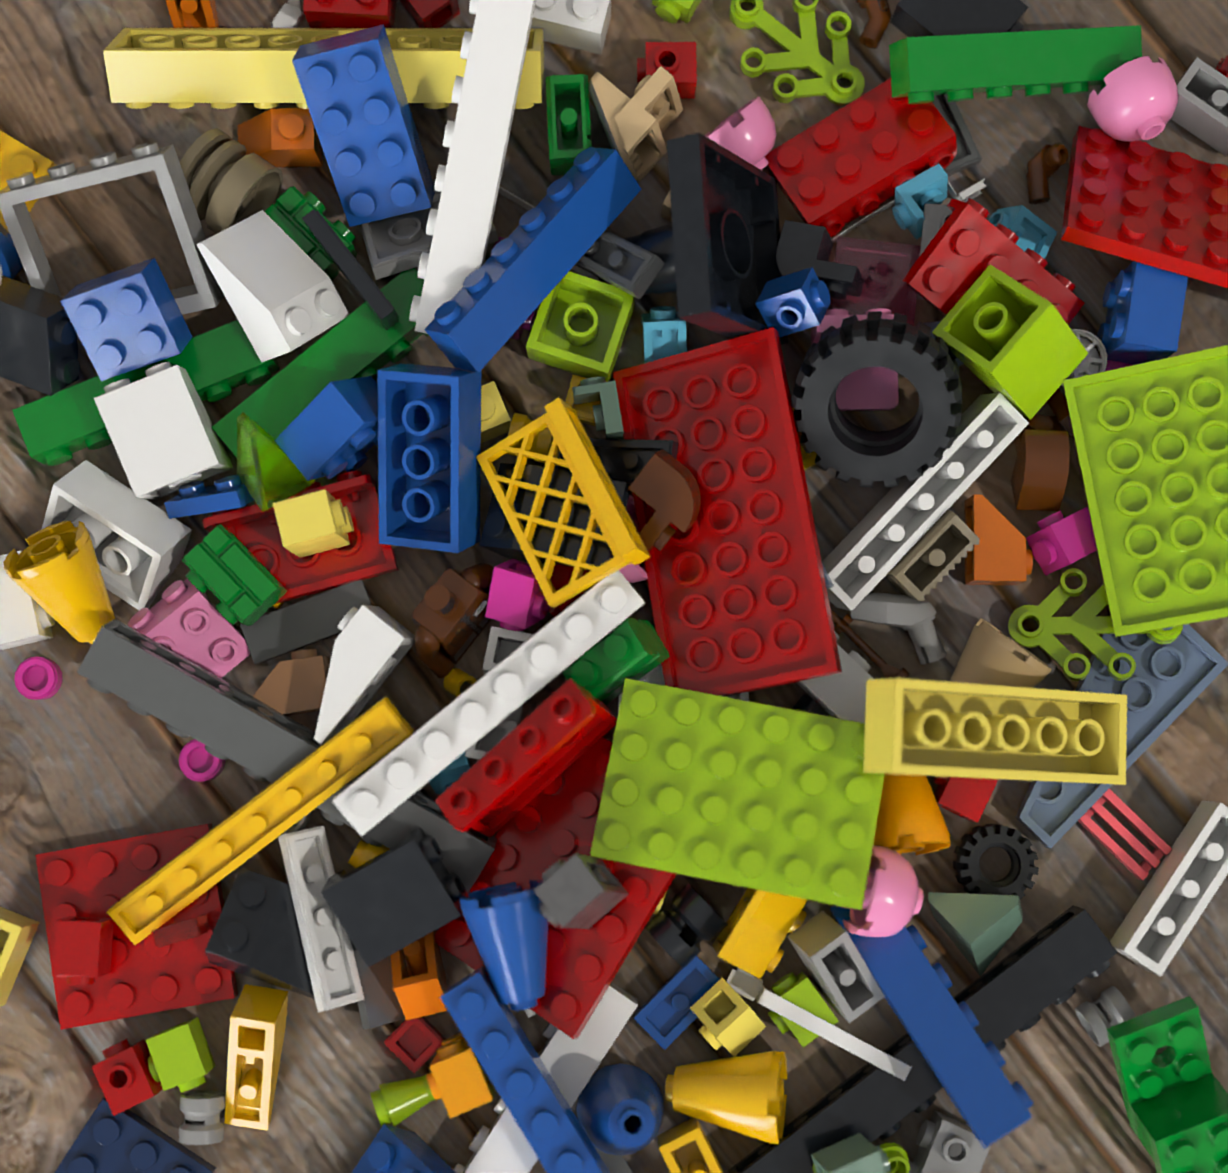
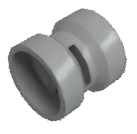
(1104, 1013)
(201, 1117)

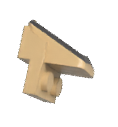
(637, 123)

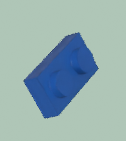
(197, 499)
(669, 1008)

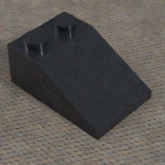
(499, 537)
(261, 934)

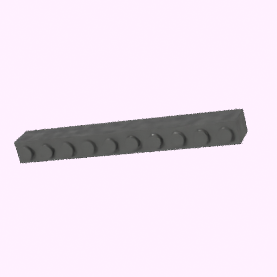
(254, 736)

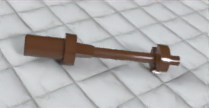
(888, 671)

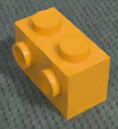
(459, 1077)

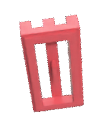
(1151, 859)

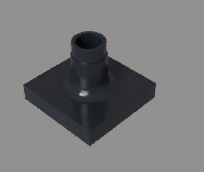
(718, 239)

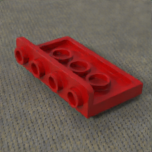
(860, 156)
(964, 251)
(322, 570)
(526, 760)

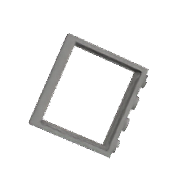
(105, 168)

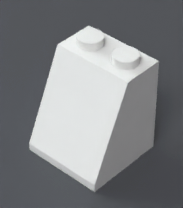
(161, 431)

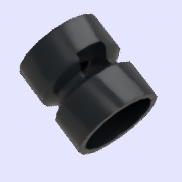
(688, 909)

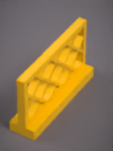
(597, 493)

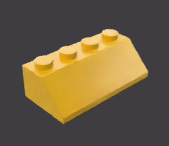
(758, 930)

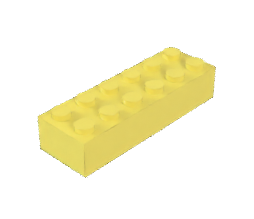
(994, 732)

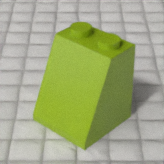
(1011, 340)

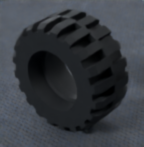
(869, 453)

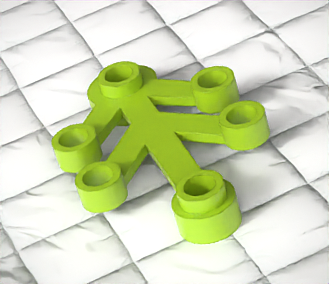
(801, 53)
(1082, 625)

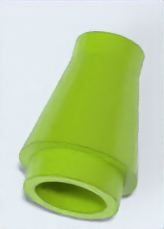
(400, 1099)

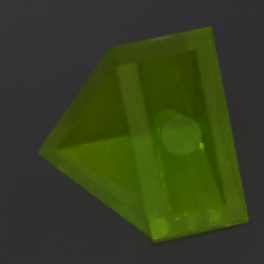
(264, 465)

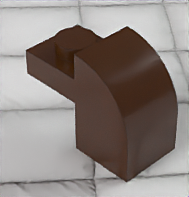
(1040, 465)
(672, 493)

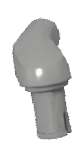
(905, 614)

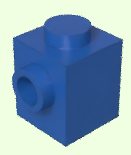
(794, 302)

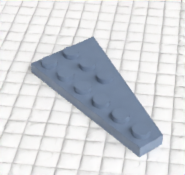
(1157, 693)

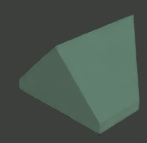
(977, 923)

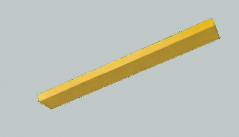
(260, 820)

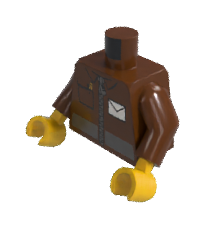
(451, 621)

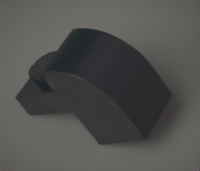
(811, 246)

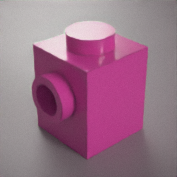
(1062, 540)
(515, 596)

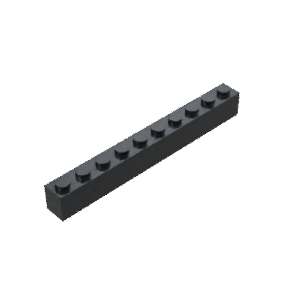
(1002, 1001)

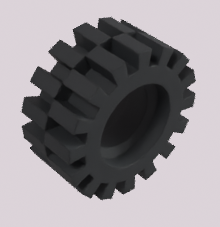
(995, 836)

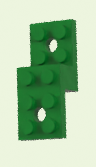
(1172, 1096)

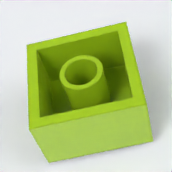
(581, 326)

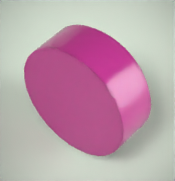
(38, 678)
(198, 763)

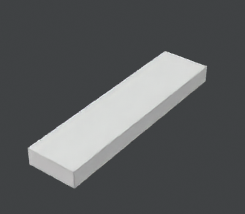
(323, 938)

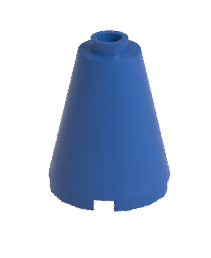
(510, 940)
(613, 1096)

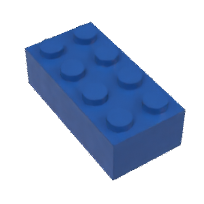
(365, 125)
(429, 457)

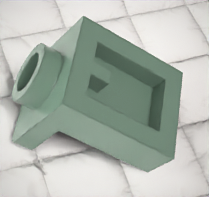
(607, 414)

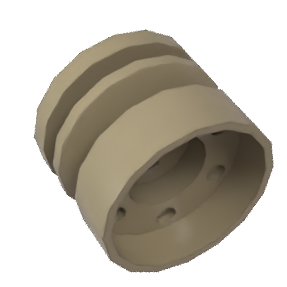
(227, 181)

